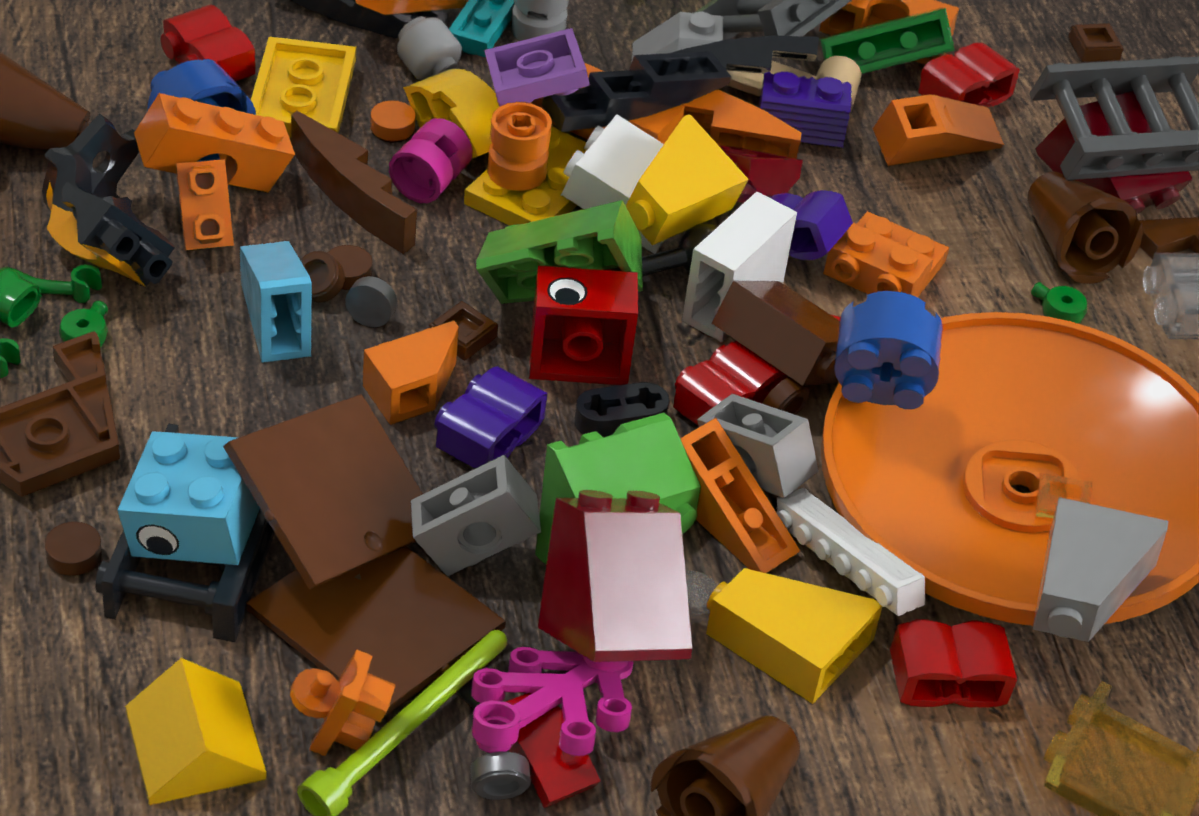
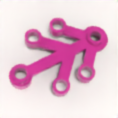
(498, 722)

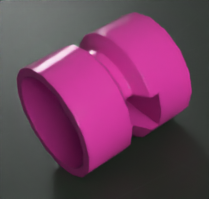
(430, 160)

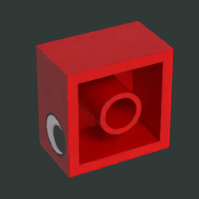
(583, 325)

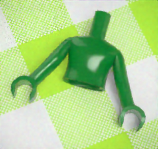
(22, 294)

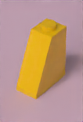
(684, 184)
(792, 628)

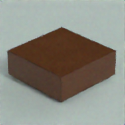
(1095, 42)
(474, 328)

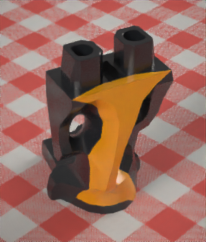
(89, 214)

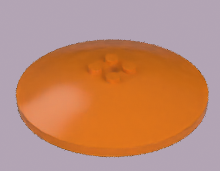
(1008, 405)

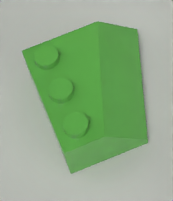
(584, 239)
(636, 457)

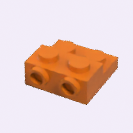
(884, 257)

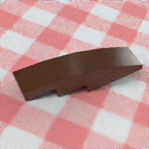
(357, 189)

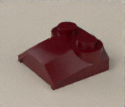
(766, 172)

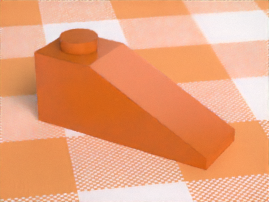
(733, 503)

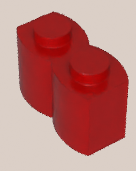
(209, 35)
(971, 76)
(728, 372)
(952, 664)

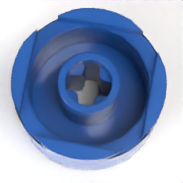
(204, 83)
(888, 350)

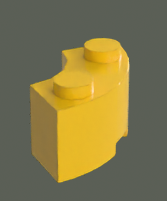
(459, 99)

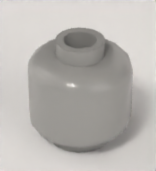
(428, 47)

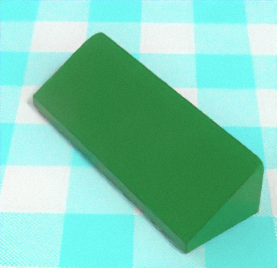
(892, 41)

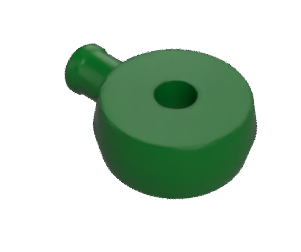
(1061, 302)
(85, 321)

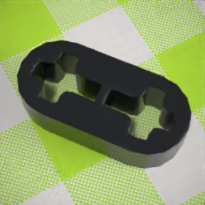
(618, 406)

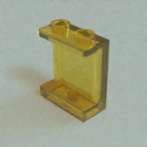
(1120, 764)

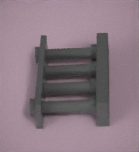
(772, 16)
(1125, 151)

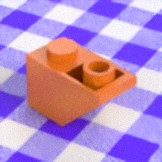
(411, 371)

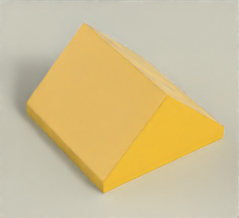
(193, 734)

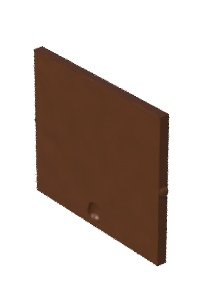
(329, 488)
(398, 613)

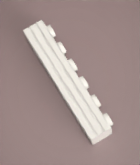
(851, 553)

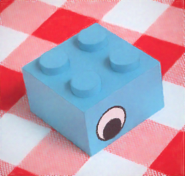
(187, 501)

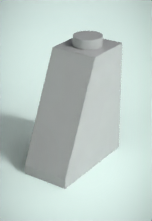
(1093, 566)

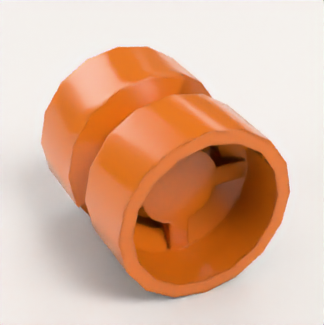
(519, 146)

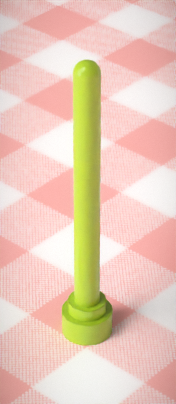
(328, 790)

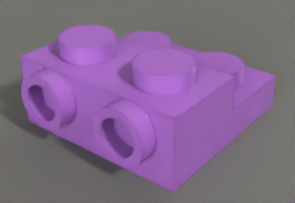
(537, 68)

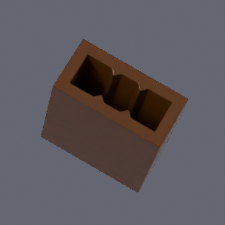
(781, 329)

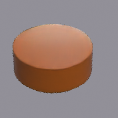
(392, 120)

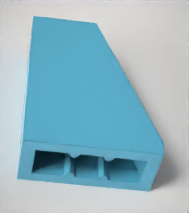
(277, 300)

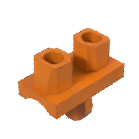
(204, 204)
(346, 705)

